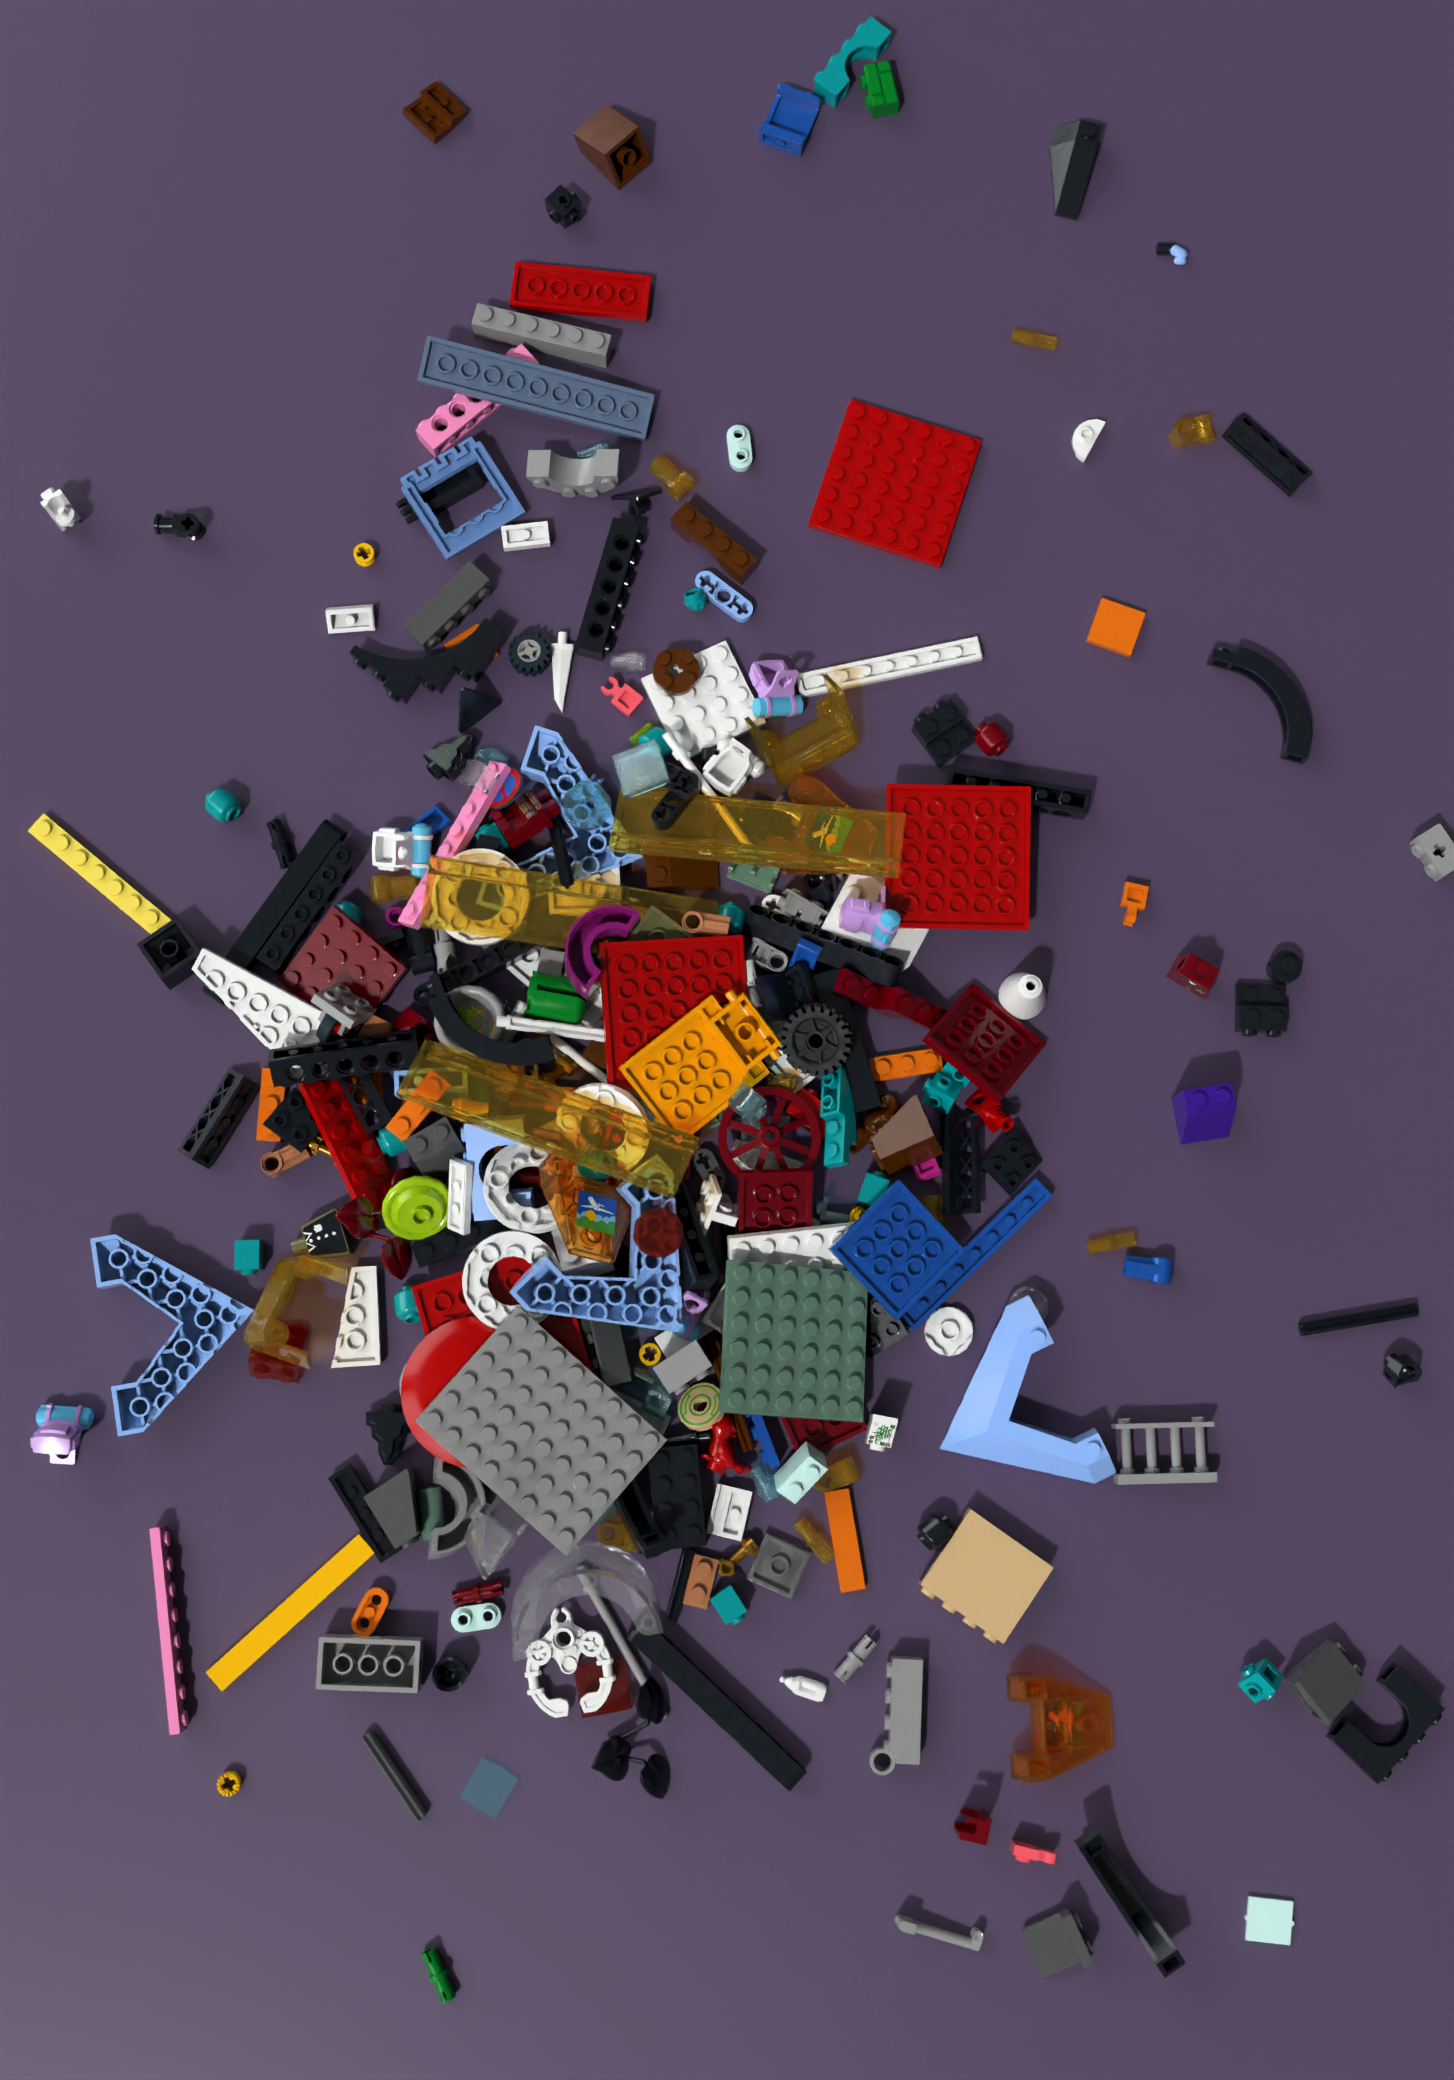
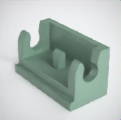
(754, 876)

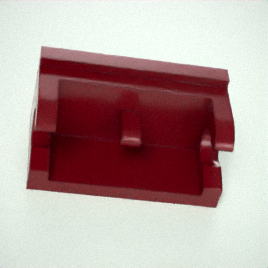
(976, 1826)

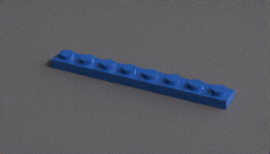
(978, 1251)

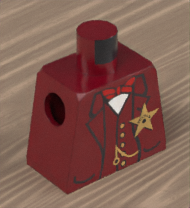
(1194, 974)

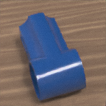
(1155, 1269)

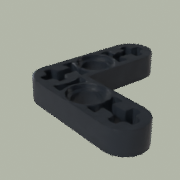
(676, 790)

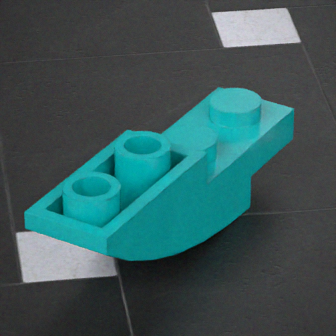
(839, 1113)

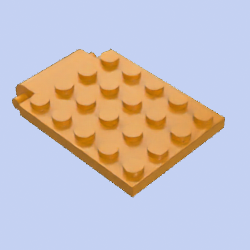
(702, 1061)

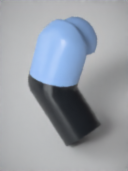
(1174, 250)

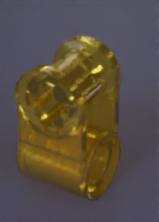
(1196, 431)
(840, 1474)
(620, 1539)

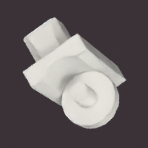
(59, 508)

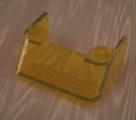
(811, 745)
(264, 1329)

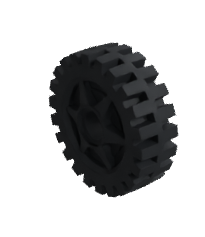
(804, 1052)

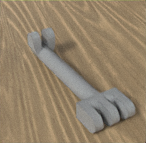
(910, 1926)

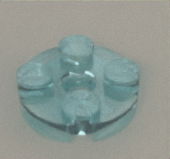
(594, 817)

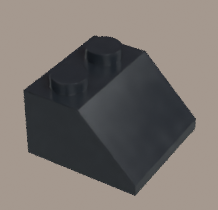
(171, 952)

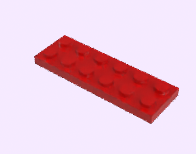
(580, 292)
(352, 1150)

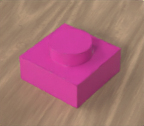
(927, 1170)

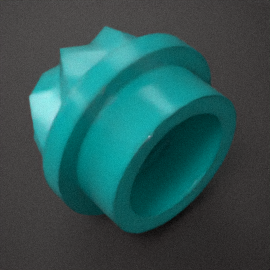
(695, 599)

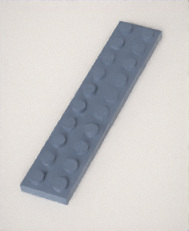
(535, 388)

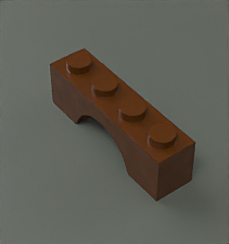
(700, 530)

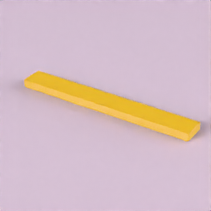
(290, 1612)

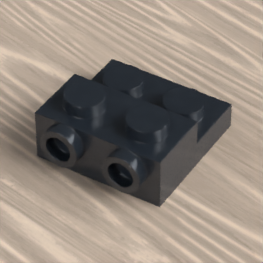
(943, 732)
(1260, 1009)

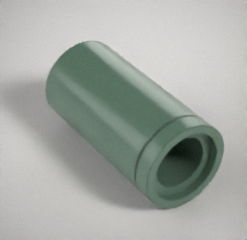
(430, 1510)

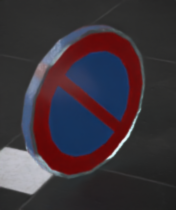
(509, 790)

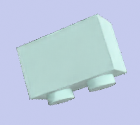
(800, 1472)

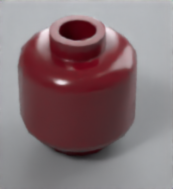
(992, 739)

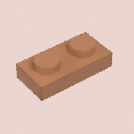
(700, 1581)

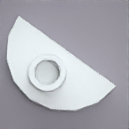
(1085, 437)

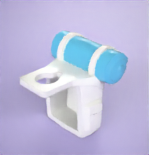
(402, 849)

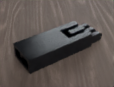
(447, 493)

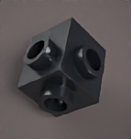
(563, 206)

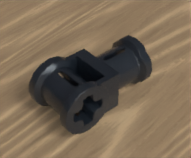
(179, 526)

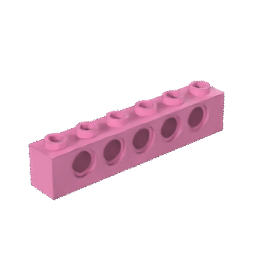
(458, 427)

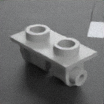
(810, 910)

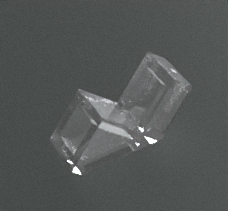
(478, 776)

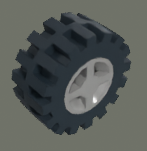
(528, 645)

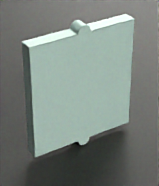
(1269, 1920)

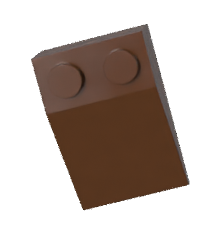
(680, 874)

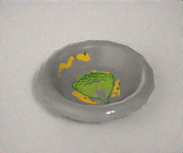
(478, 1009)

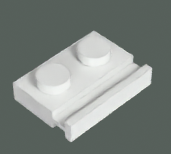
(729, 1512)

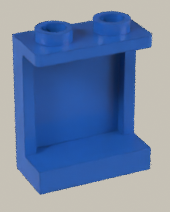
(790, 120)

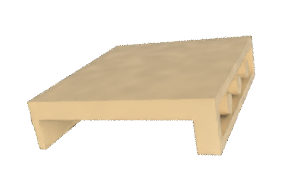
(985, 1577)

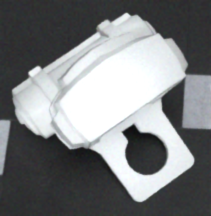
(732, 766)

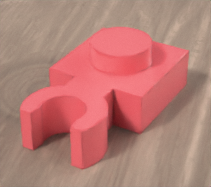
(624, 698)
(1025, 1852)

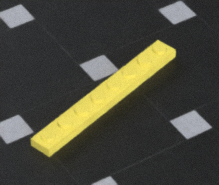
(98, 874)

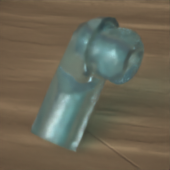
(491, 754)

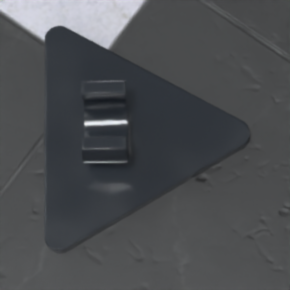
(636, 505)
(474, 707)

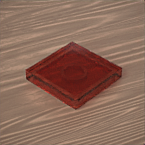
(587, 1681)

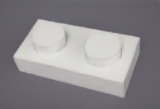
(525, 536)

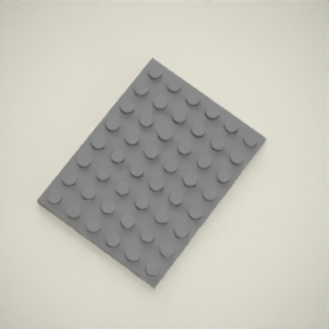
(541, 1430)

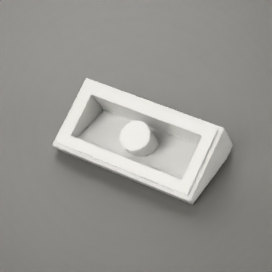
(350, 618)

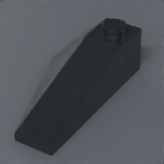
(1071, 161)

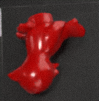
(720, 1451)

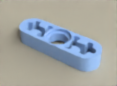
(722, 586)

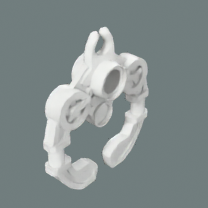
(567, 1656)

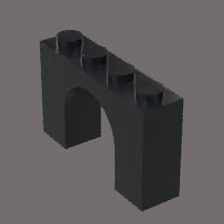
(1418, 1713)

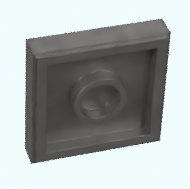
(778, 1565)

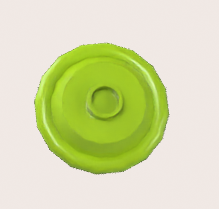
(416, 1208)

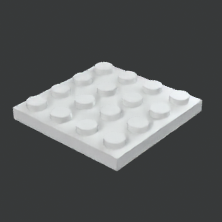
(712, 706)

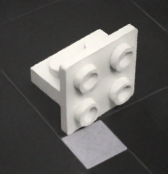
(714, 1205)

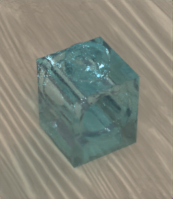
(748, 1103)

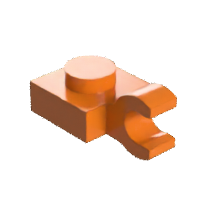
(1133, 899)

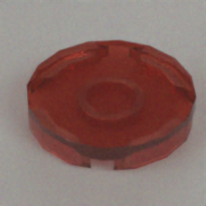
(658, 1232)

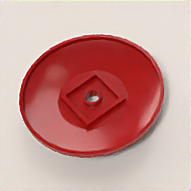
(433, 1367)

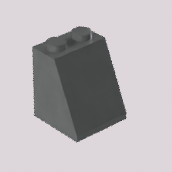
(434, 1148)
(397, 1508)
(1325, 1681)

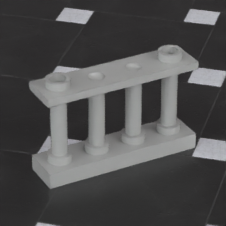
(1176, 1472)

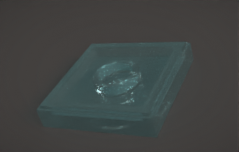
(641, 769)

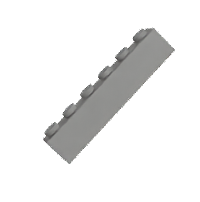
(542, 335)

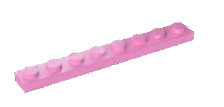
(456, 840)
(169, 1638)

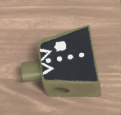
(323, 1237)

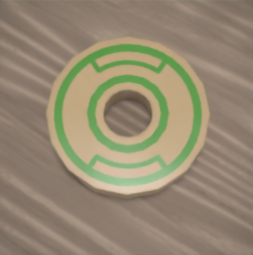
(692, 1399)

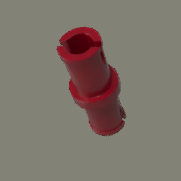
(478, 1592)

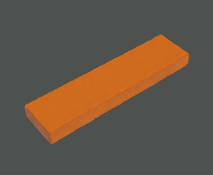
(844, 1540)

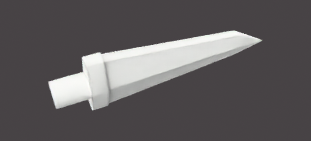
(561, 662)

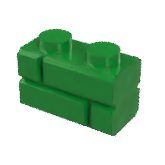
(880, 89)

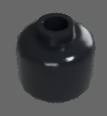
(935, 1531)

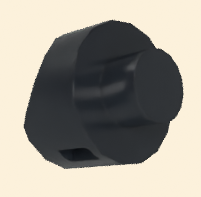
(823, 886)
(1284, 967)
(1401, 1369)
(449, 1673)

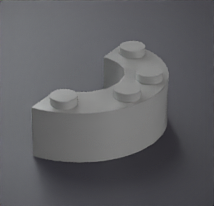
(574, 476)
(467, 1494)

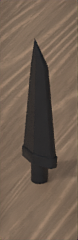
(692, 1438)

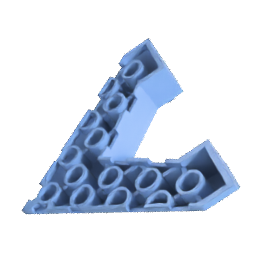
(588, 850)
(643, 1299)
(204, 1320)
(983, 1419)

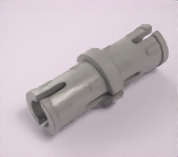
(855, 1658)

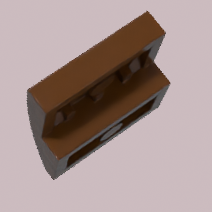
(435, 112)

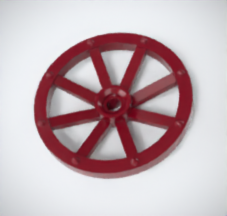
(784, 1095)

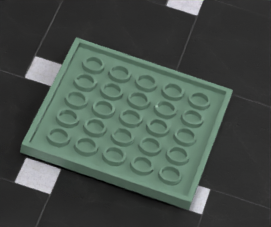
(793, 1342)

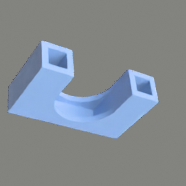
(477, 1144)

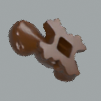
(874, 1122)

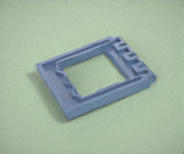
(479, 526)

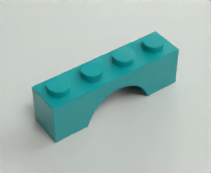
(868, 43)

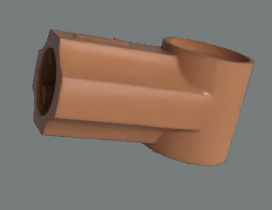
(709, 923)
(287, 1157)

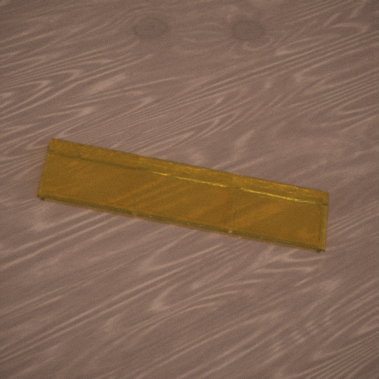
(764, 834)
(532, 904)
(549, 1118)

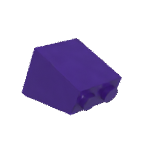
(1204, 1113)

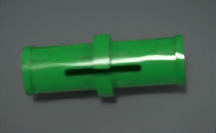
(438, 1975)

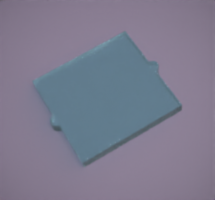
(488, 1787)

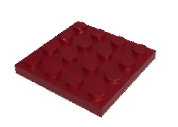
(344, 955)
(984, 1042)

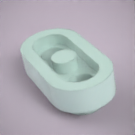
(739, 446)
(475, 1617)

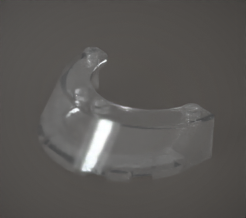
(492, 1534)
(586, 1570)

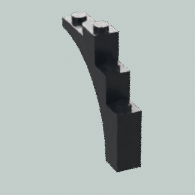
(435, 672)

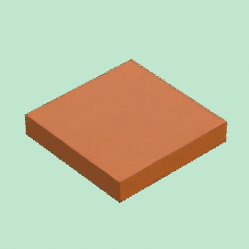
(1115, 627)

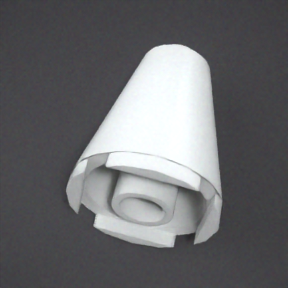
(1022, 995)

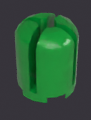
(554, 999)

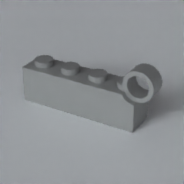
(904, 1713)

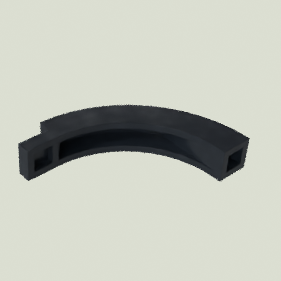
(1281, 692)
(513, 1054)
(640, 1523)
(1129, 1902)

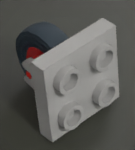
(340, 1011)

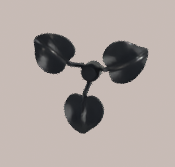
(614, 1753)

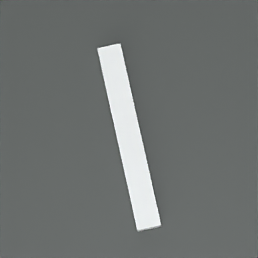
(891, 666)

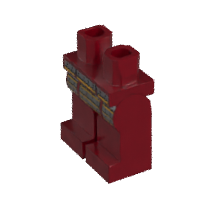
(526, 817)

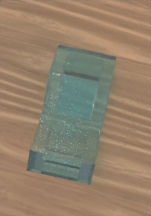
(651, 1390)

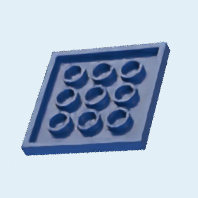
(896, 1249)

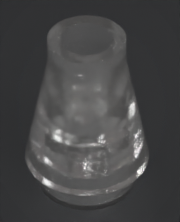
(630, 661)

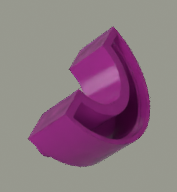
(586, 933)

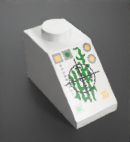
(880, 1431)

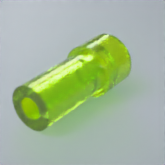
(634, 738)

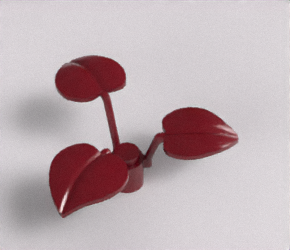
(362, 1222)

